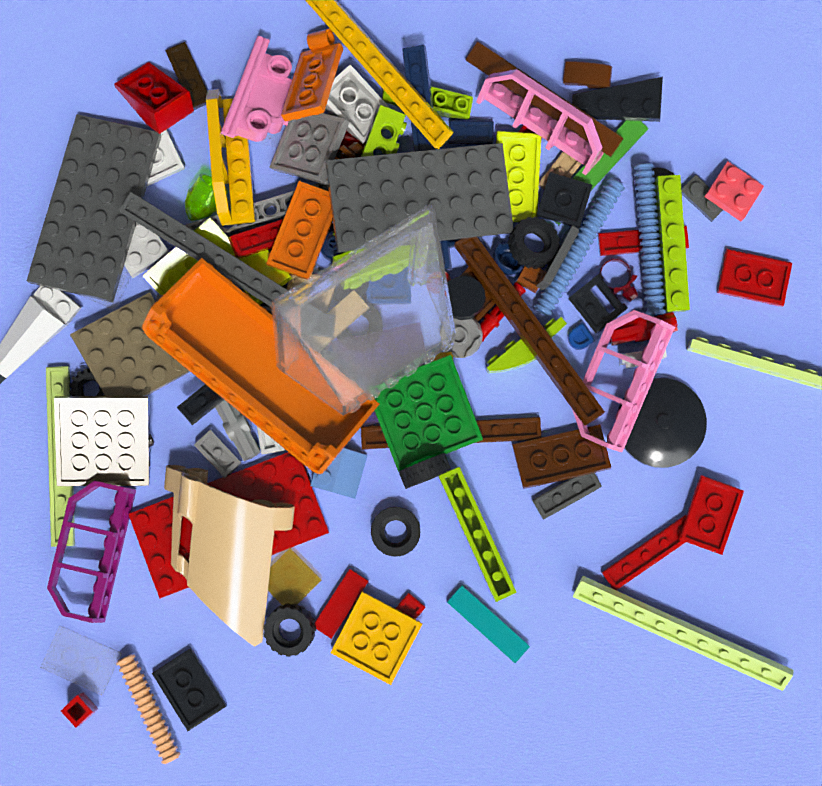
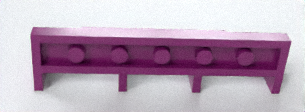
(108, 563)

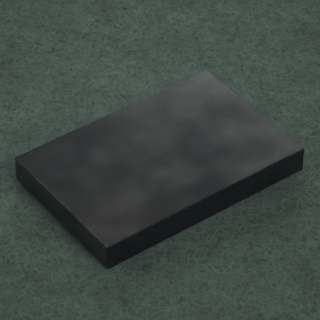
(189, 689)

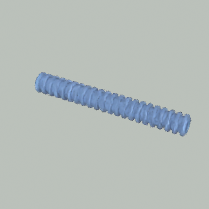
(649, 239)
(580, 246)

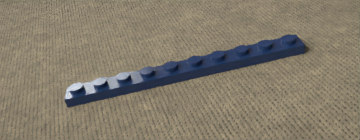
(418, 75)

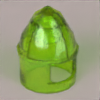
(200, 199)

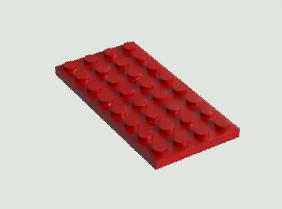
(274, 480)

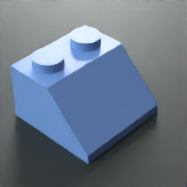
(342, 474)

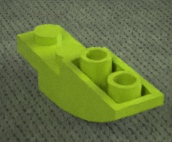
(445, 103)
(517, 353)

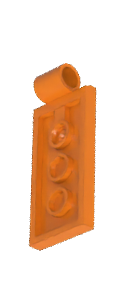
(313, 77)

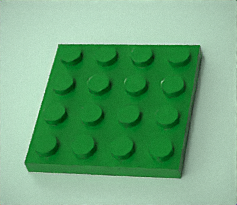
(426, 414)

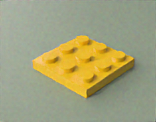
(376, 638)

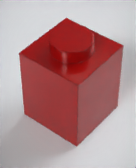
(79, 709)

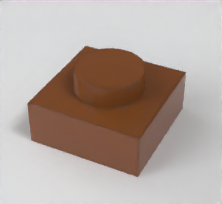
(529, 278)

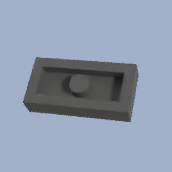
(694, 192)

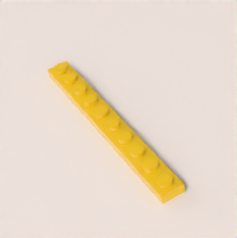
(383, 71)

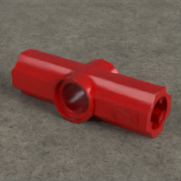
(639, 329)

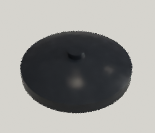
(668, 425)

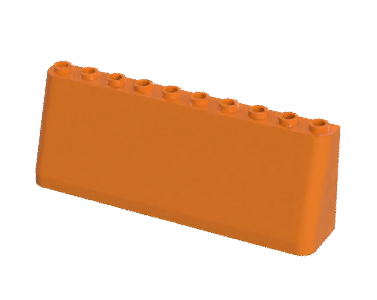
(232, 350)

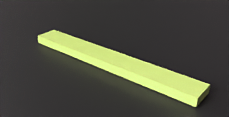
(57, 385)

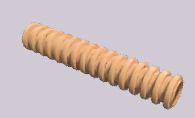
(148, 709)

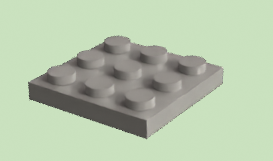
(308, 145)

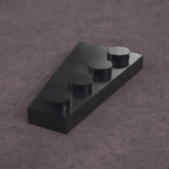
(623, 102)

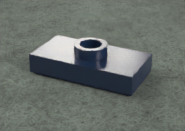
(471, 132)

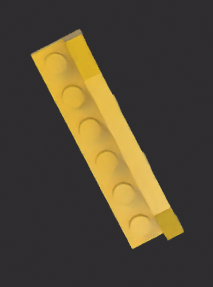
(238, 164)

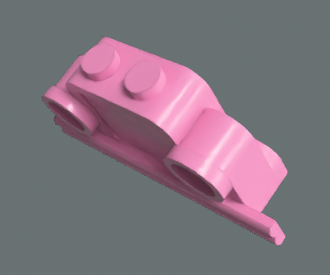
(259, 96)

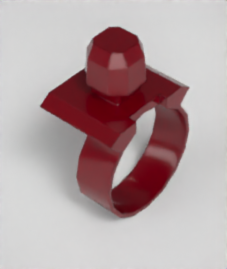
(629, 292)

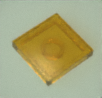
(291, 579)

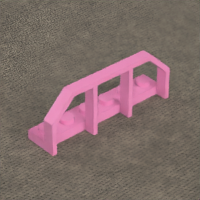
(539, 122)
(641, 381)

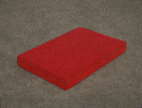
(754, 277)
(711, 515)

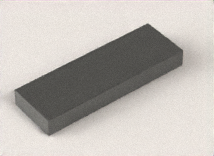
(554, 265)
(566, 494)

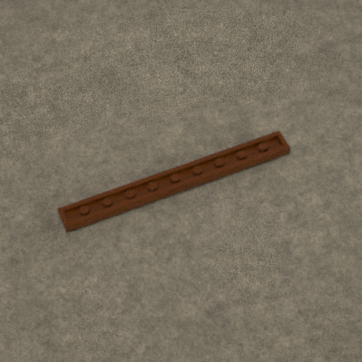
(530, 330)

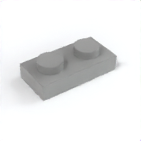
(217, 454)

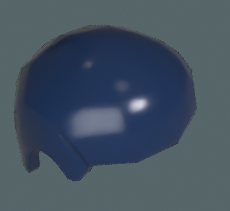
(505, 260)

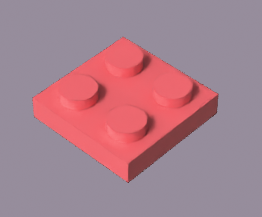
(734, 191)

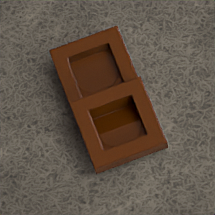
(587, 74)

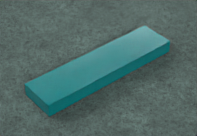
(488, 624)

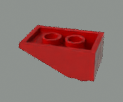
(155, 97)

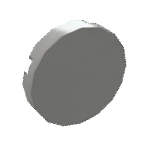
(467, 338)

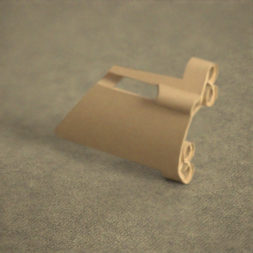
(227, 548)

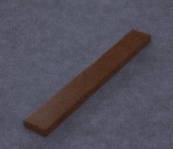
(491, 63)
(491, 430)

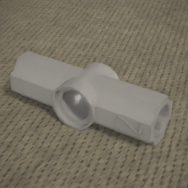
(238, 430)

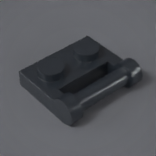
(591, 307)

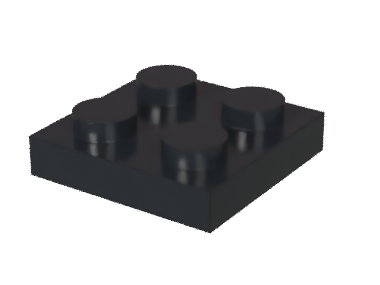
(564, 200)

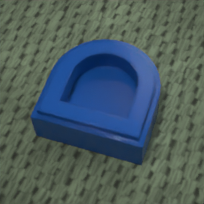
(580, 337)

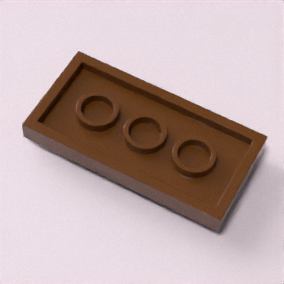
(560, 457)

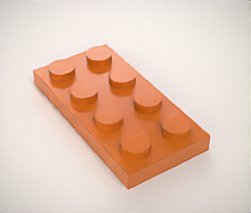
(302, 231)

